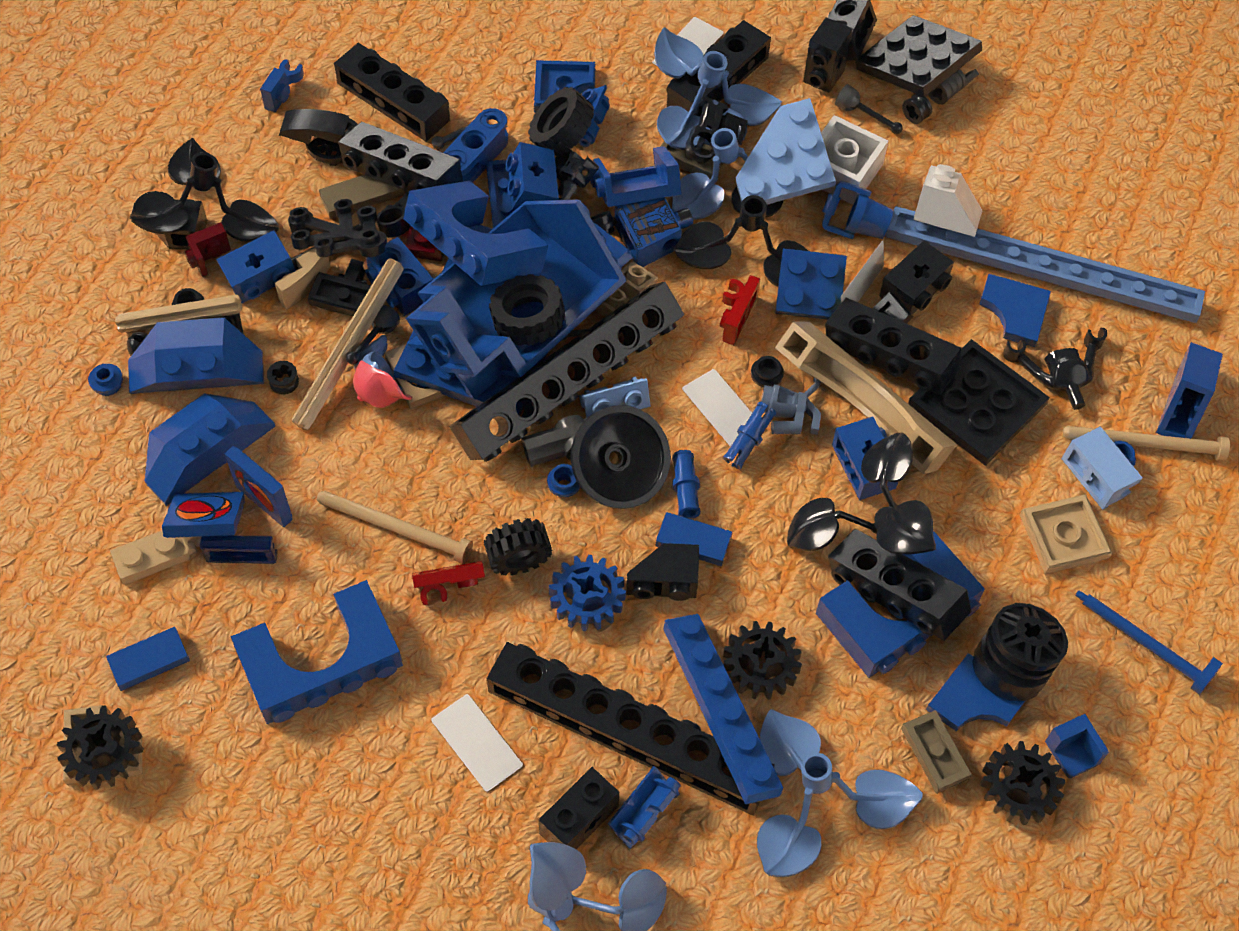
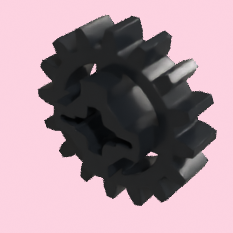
(778, 663)
(101, 754)
(1018, 797)

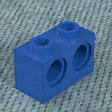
(413, 276)

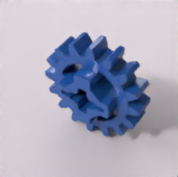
(589, 596)

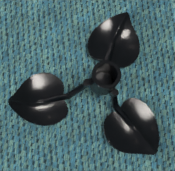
(198, 169)
(707, 248)
(898, 528)

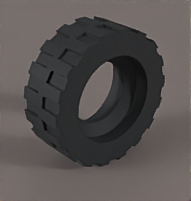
(561, 121)
(523, 290)

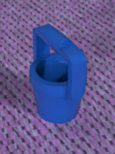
(865, 217)

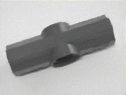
(552, 442)

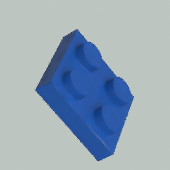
(810, 283)

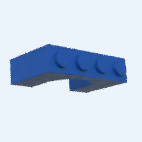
(443, 218)
(878, 641)
(285, 690)

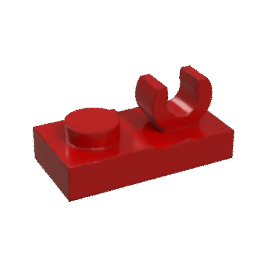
(742, 303)
(464, 574)

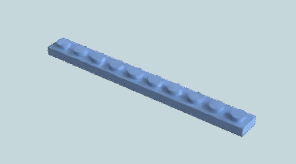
(1053, 267)

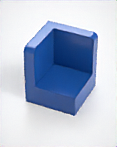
(1076, 746)

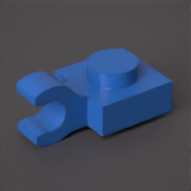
(276, 87)

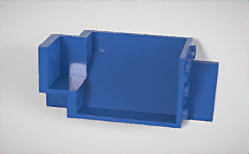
(456, 316)

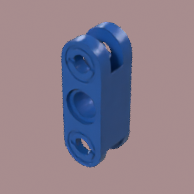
(480, 143)

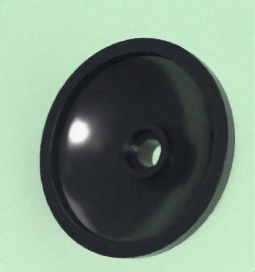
(640, 450)

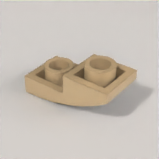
(637, 280)
(297, 285)

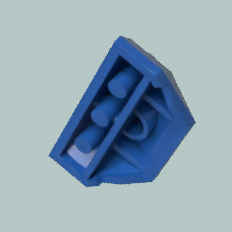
(194, 357)
(195, 441)

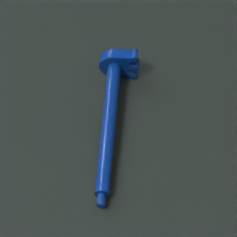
(1200, 678)

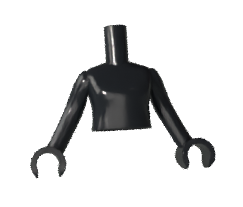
(1065, 366)

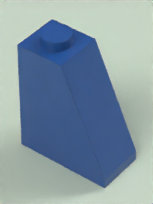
(1190, 392)

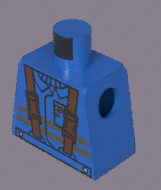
(651, 228)

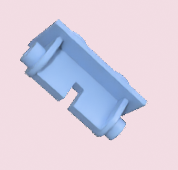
(626, 393)

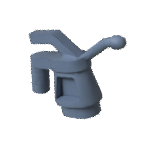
(791, 405)

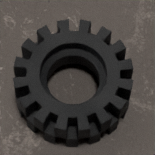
(518, 546)

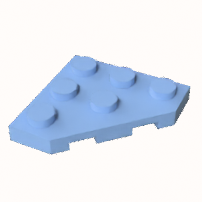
(787, 157)

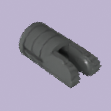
(951, 86)

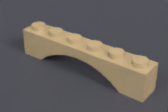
(831, 365)

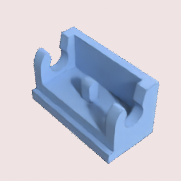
(1101, 467)

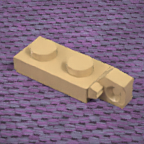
(152, 555)

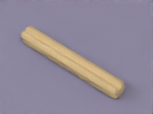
(186, 311)

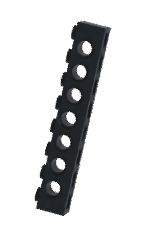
(473, 428)
(606, 729)

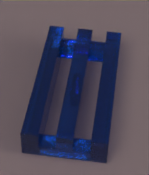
(239, 549)

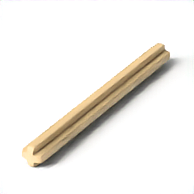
(348, 342)

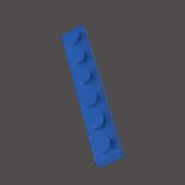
(723, 709)

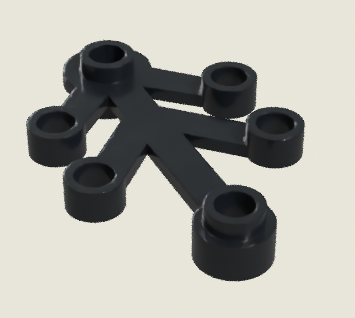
(369, 241)

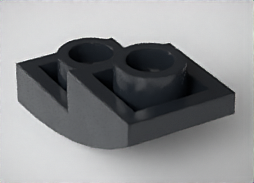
(304, 123)

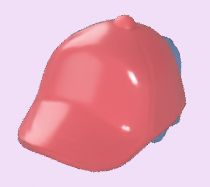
(374, 377)

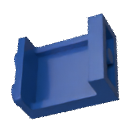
(639, 183)

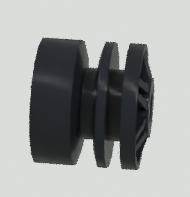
(1020, 652)

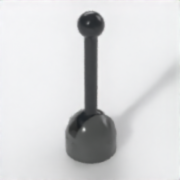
(850, 99)
(384, 323)

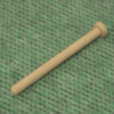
(1219, 448)
(460, 550)

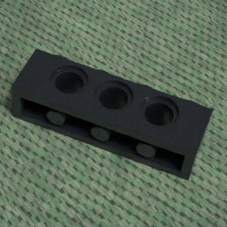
(744, 50)
(392, 91)
(397, 159)
(894, 346)
(900, 585)

